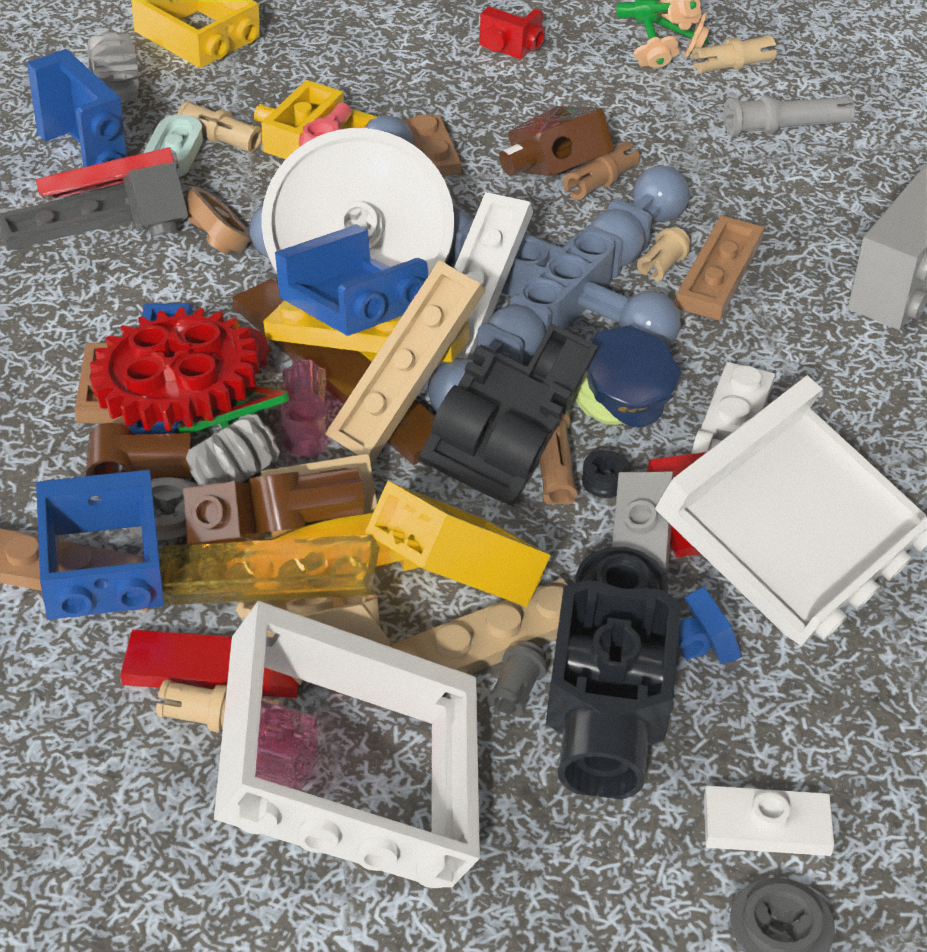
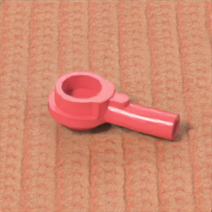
(328, 124)

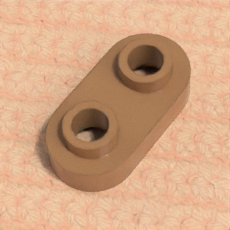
(214, 217)

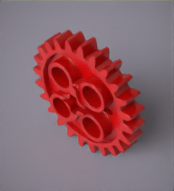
(174, 369)

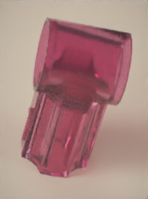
(306, 413)

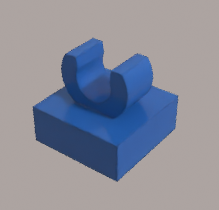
(706, 630)

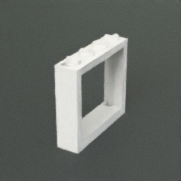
(377, 676)

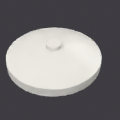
(363, 181)

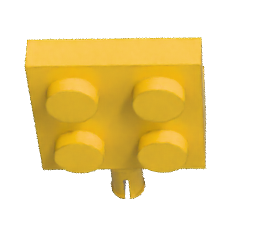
(308, 102)

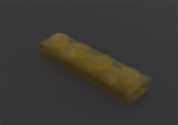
(269, 570)

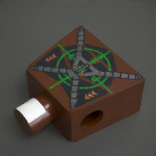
(557, 141)

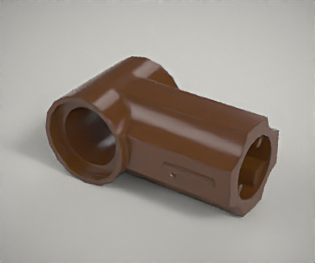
(117, 450)
(292, 500)

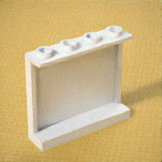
(795, 516)

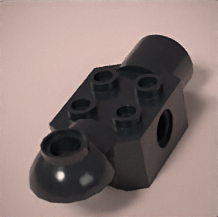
(613, 671)

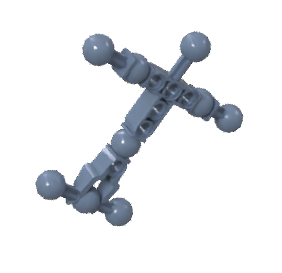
(563, 282)

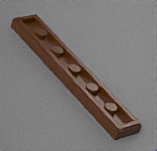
(342, 367)

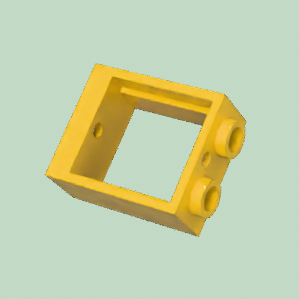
(162, 24)
(457, 544)

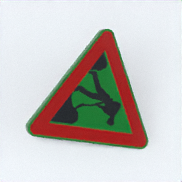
(257, 399)

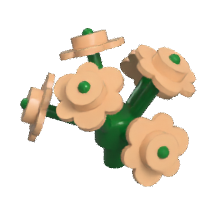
(671, 14)

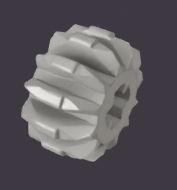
(115, 63)
(233, 452)

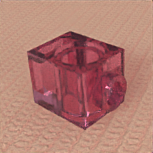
(286, 746)

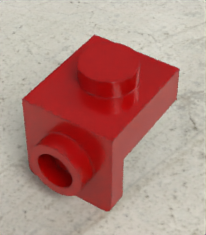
(511, 33)

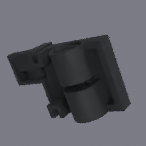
(505, 414)

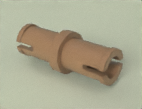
(601, 171)

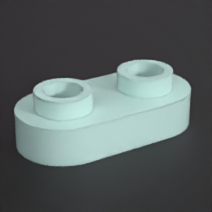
(180, 133)

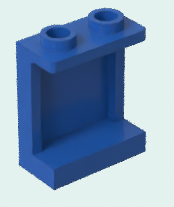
(76, 102)
(343, 284)

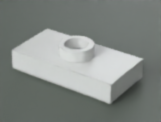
(768, 820)

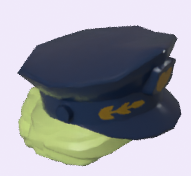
(628, 378)

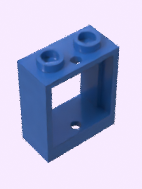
(67, 509)

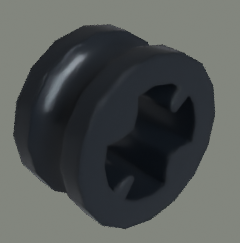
(603, 461)

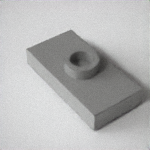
(636, 519)

